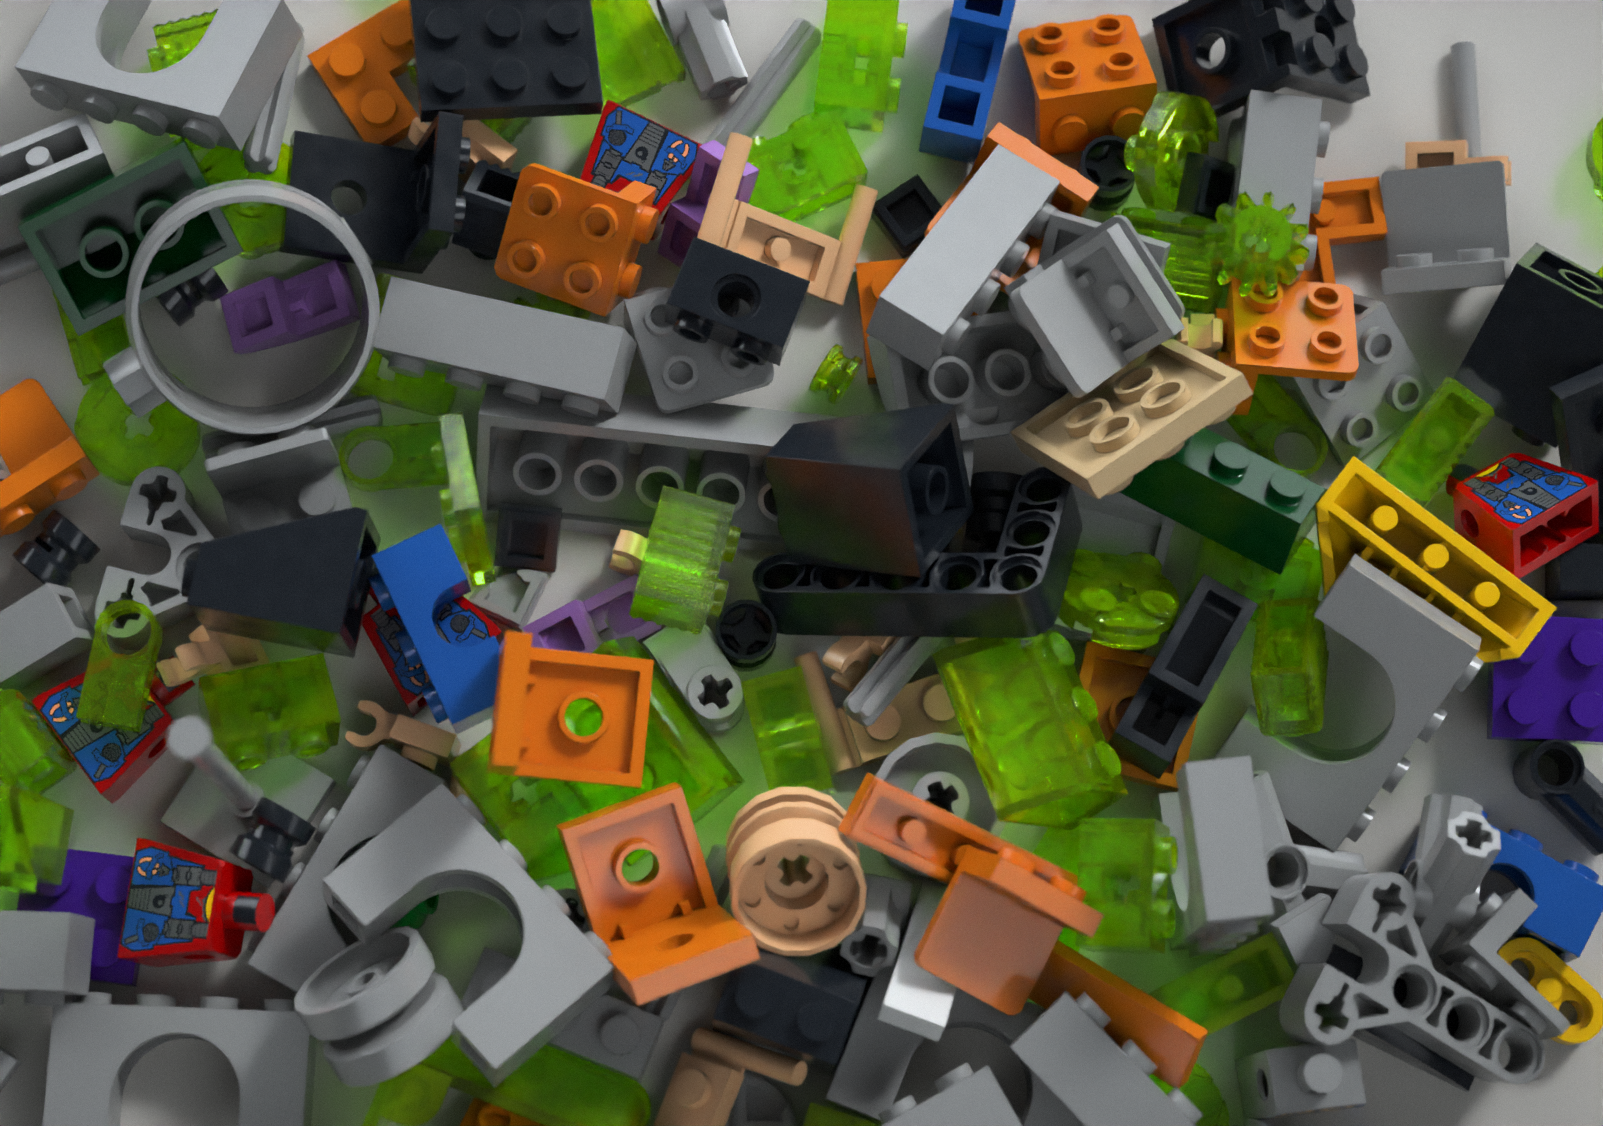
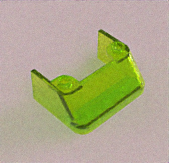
(545, 1088)

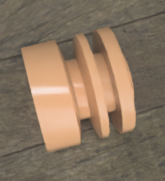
(794, 872)

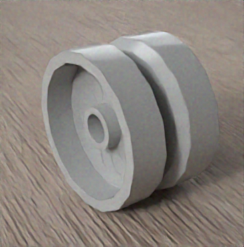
(945, 771)
(378, 1007)

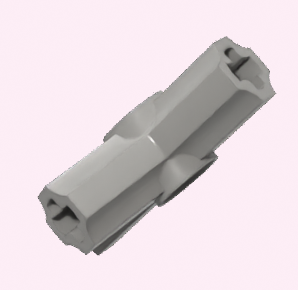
(1448, 866)
(1300, 869)

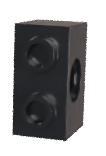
(717, 273)

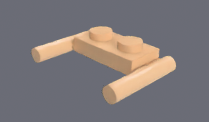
(779, 241)
(916, 711)
(711, 1077)

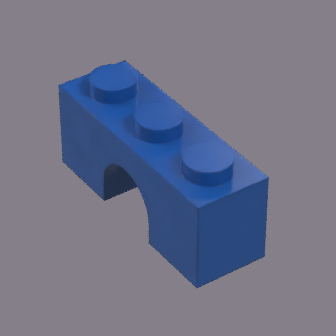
(966, 79)
(419, 581)
(1565, 893)

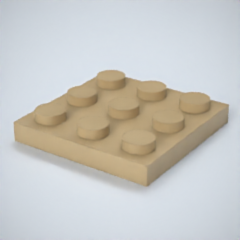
(1132, 417)

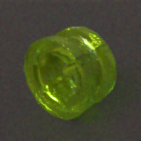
(835, 374)

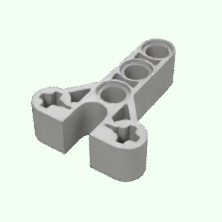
(170, 527)
(1393, 948)

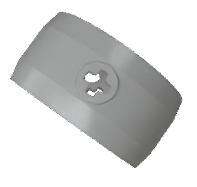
(147, 383)

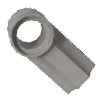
(705, 45)
(880, 927)

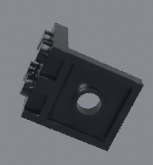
(1266, 49)
(404, 194)

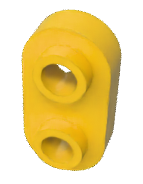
(1557, 985)

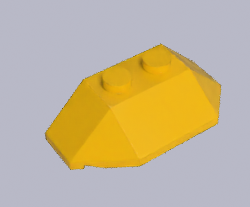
(1412, 546)

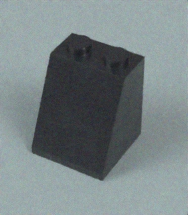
(1536, 337)
(871, 489)
(288, 581)
(792, 1005)

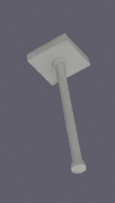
(220, 800)

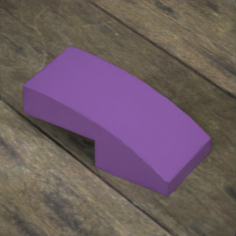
(688, 212)
(289, 310)
(589, 623)

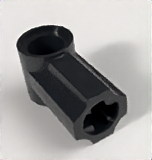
(1575, 797)

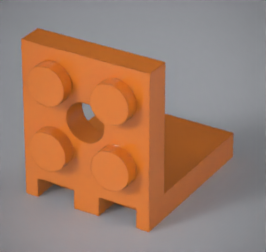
(531, 705)
(668, 924)

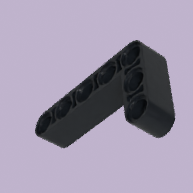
(960, 593)

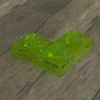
(462, 501)

